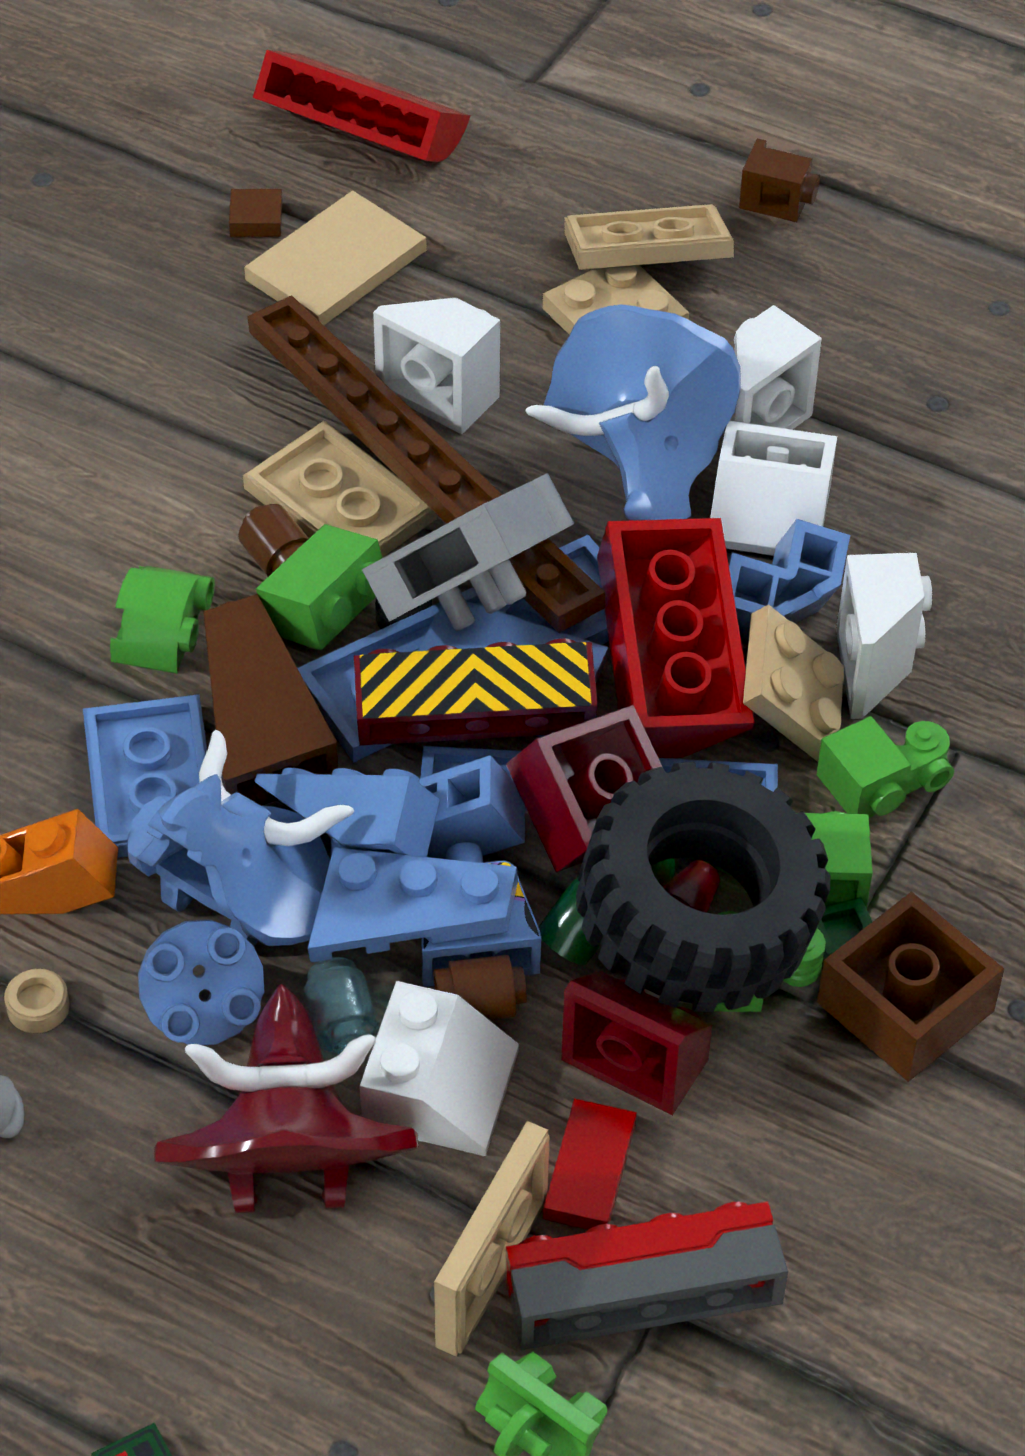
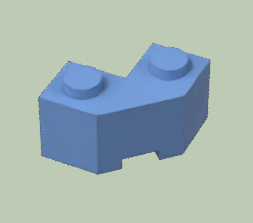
(798, 582)

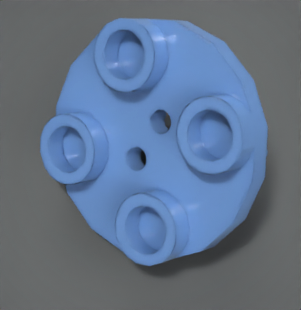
(172, 990)

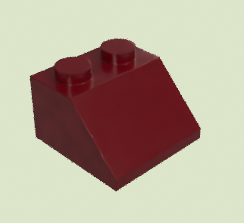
(576, 773)
(633, 1040)

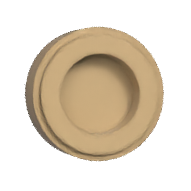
(37, 1000)

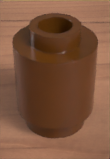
(270, 536)
(485, 984)

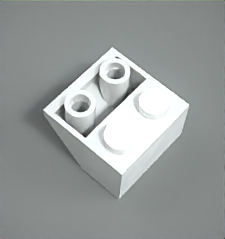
(770, 481)

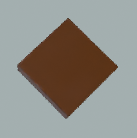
(255, 213)

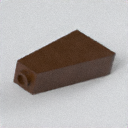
(261, 701)

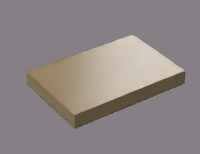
(648, 236)
(336, 257)
(338, 484)
(499, 1221)

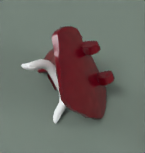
(285, 1110)

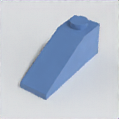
(474, 806)

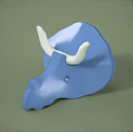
(646, 397)
(235, 856)

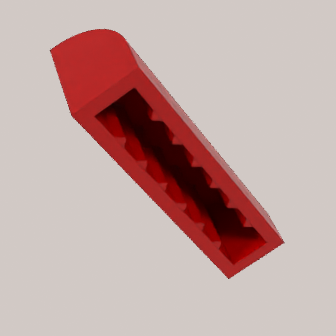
(360, 106)

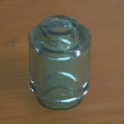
(339, 1003)

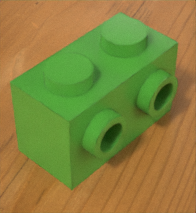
(320, 586)

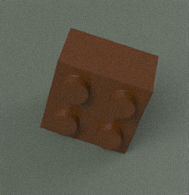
(909, 985)

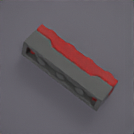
(645, 1274)

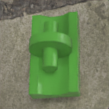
(534, 1416)

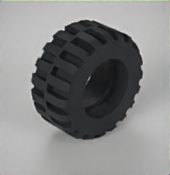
(724, 823)

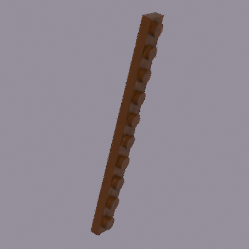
(414, 451)

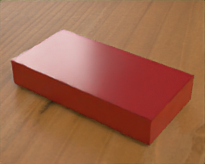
(589, 1165)

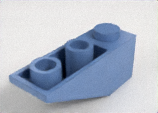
(389, 809)

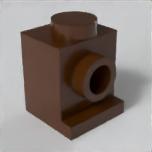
(777, 183)

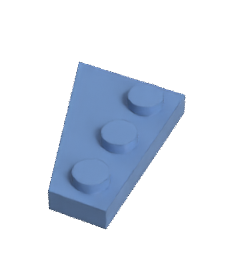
(401, 897)

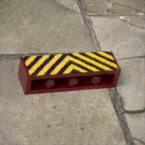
(473, 692)

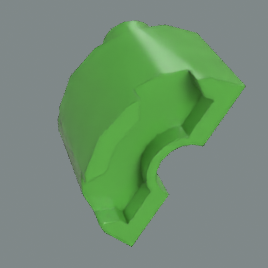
(159, 617)

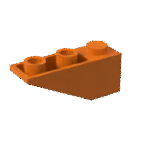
(56, 866)

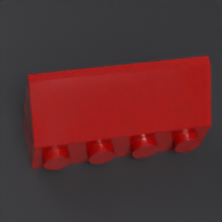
(674, 631)

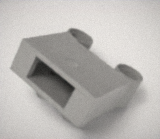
(470, 549)

